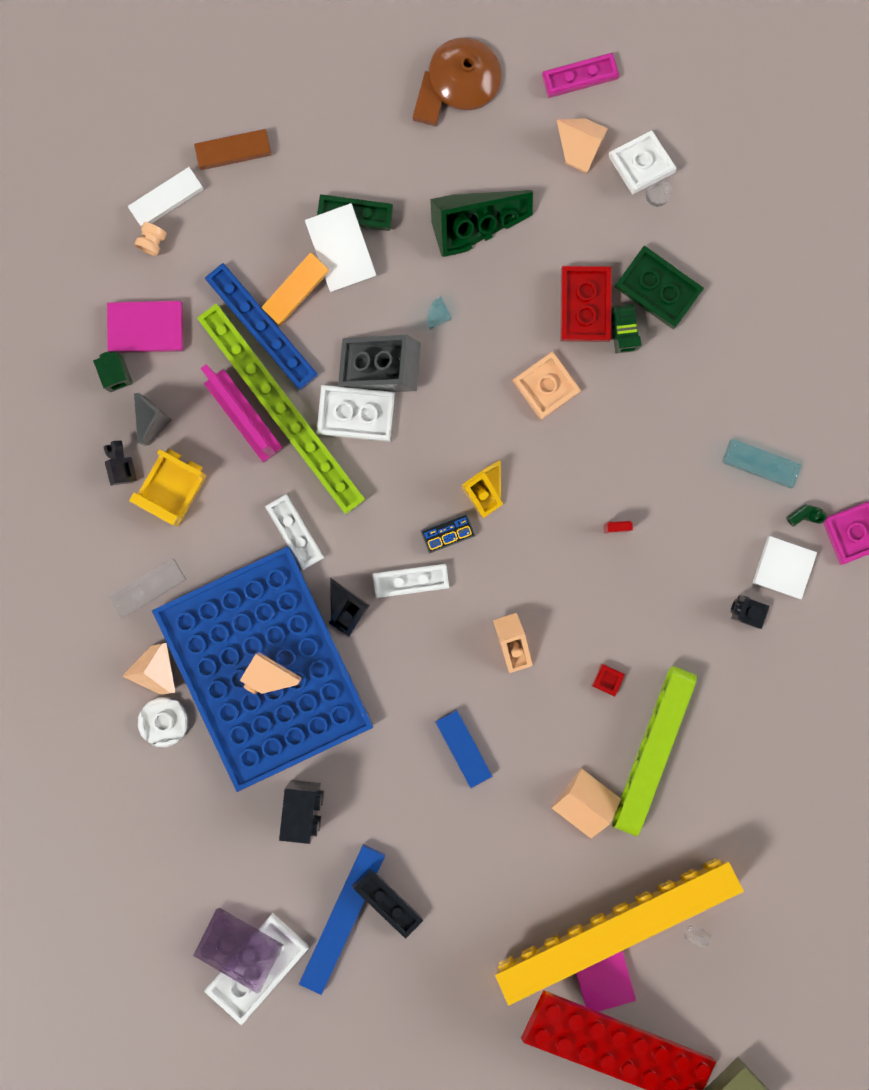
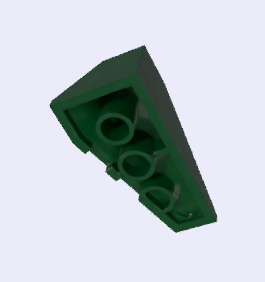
(471, 217)

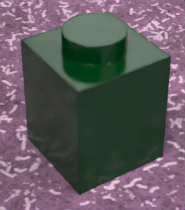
(112, 371)

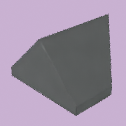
(149, 420)

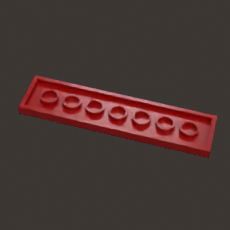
(614, 1046)

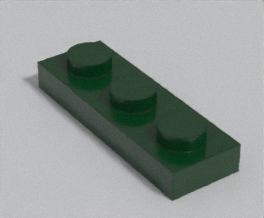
(368, 213)

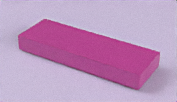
(580, 75)

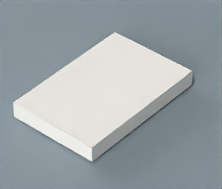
(341, 247)
(355, 413)

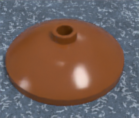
(463, 86)

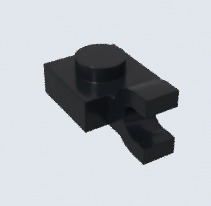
(119, 469)

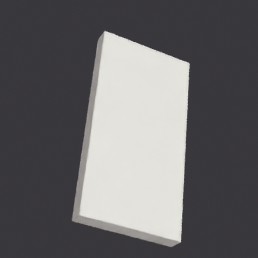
(241, 1001)

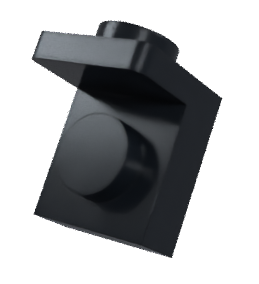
(749, 611)

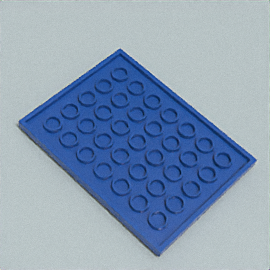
(216, 638)

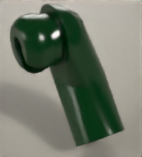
(807, 513)

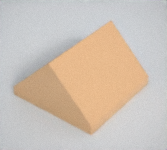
(587, 804)

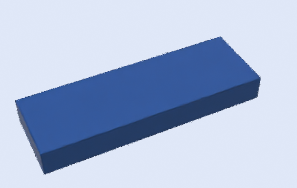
(463, 748)

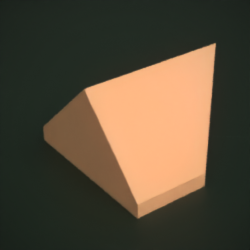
(580, 141)
(153, 670)

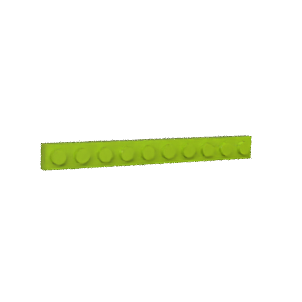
(281, 409)

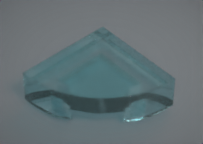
(437, 313)

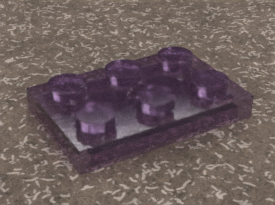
(238, 950)

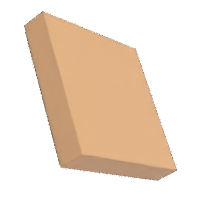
(546, 385)

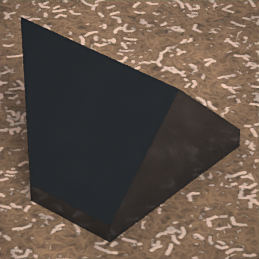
(346, 608)

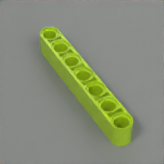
(654, 750)

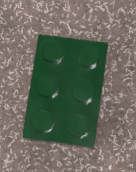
(658, 287)

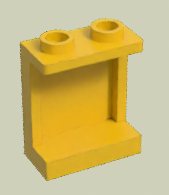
(169, 487)

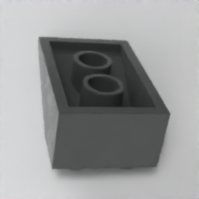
(380, 363)

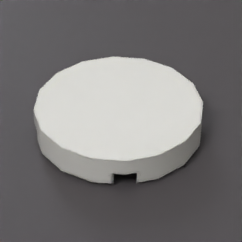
(163, 722)

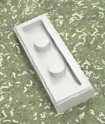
(166, 197)
(294, 532)
(410, 580)

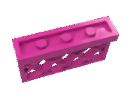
(241, 413)

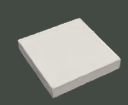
(642, 162)
(784, 567)

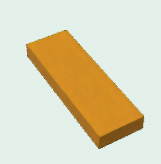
(295, 289)

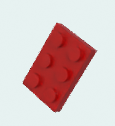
(585, 304)

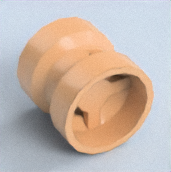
(150, 238)

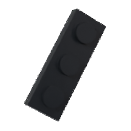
(387, 902)

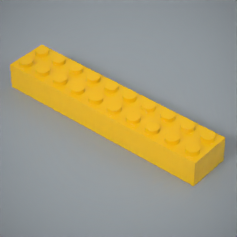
(617, 930)

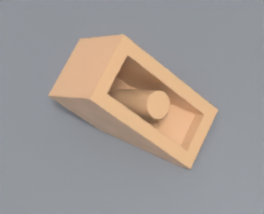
(513, 642)
(267, 675)

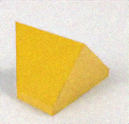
(485, 489)

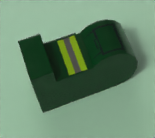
(625, 329)

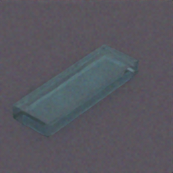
(761, 463)

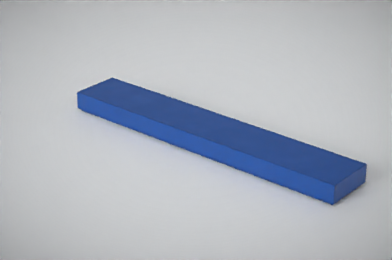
(261, 326)
(339, 923)

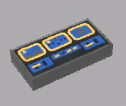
(447, 533)

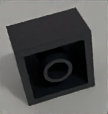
(300, 810)

